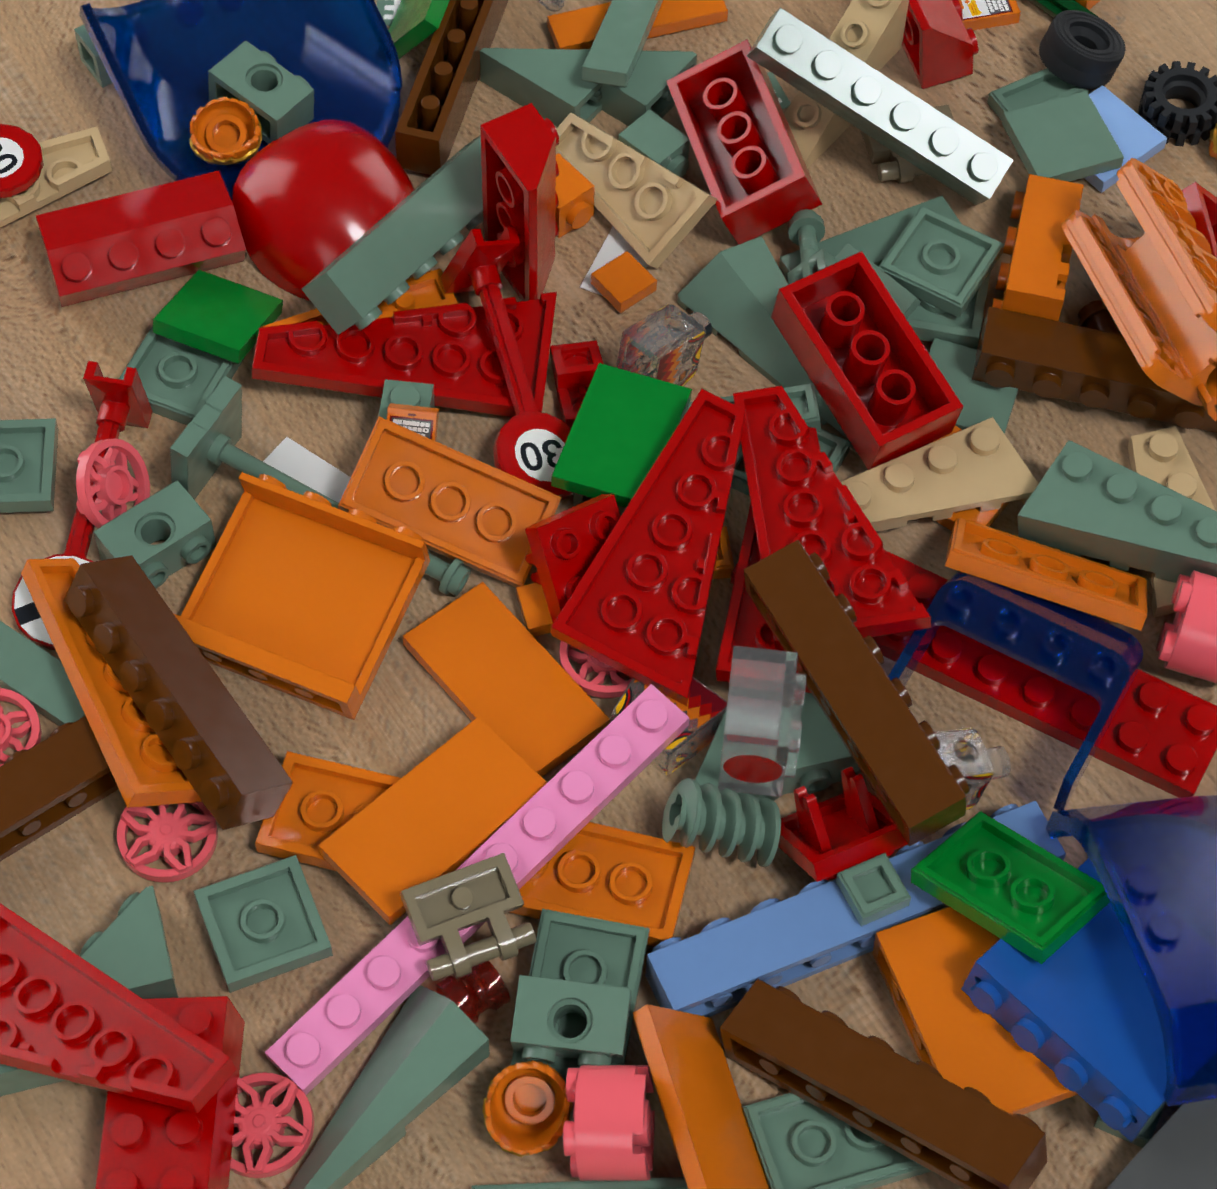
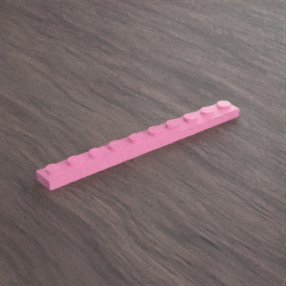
(529, 842)

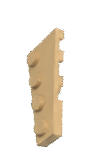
(68, 165)
(634, 193)
(1166, 460)
(944, 477)

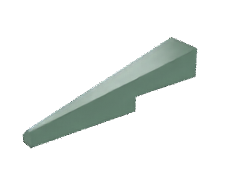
(738, 299)
(412, 1067)

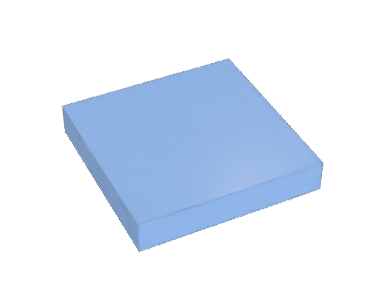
(1130, 131)

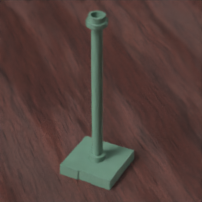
(212, 440)

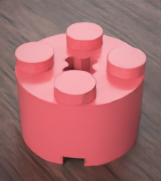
(1191, 640)
(611, 1123)

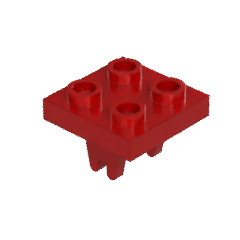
(567, 546)
(838, 831)

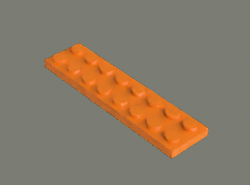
(595, 875)

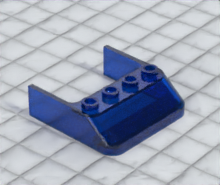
(1043, 636)

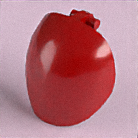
(314, 198)

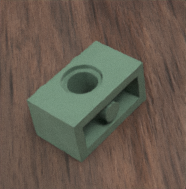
(274, 93)
(164, 516)
(545, 1000)

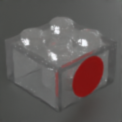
(762, 721)

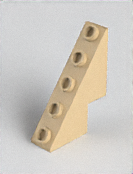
(873, 34)

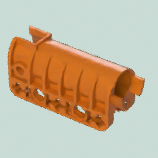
(1157, 284)

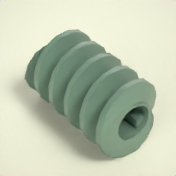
(724, 818)

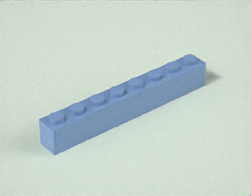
(800, 934)

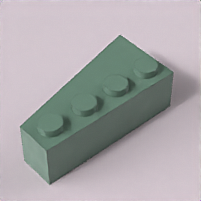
(1119, 517)

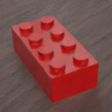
(743, 143)
(866, 360)
(169, 1146)

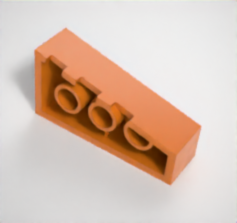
(1039, 248)

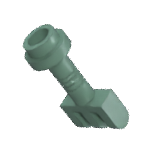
(806, 230)

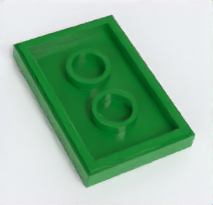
(619, 433)
(1010, 886)

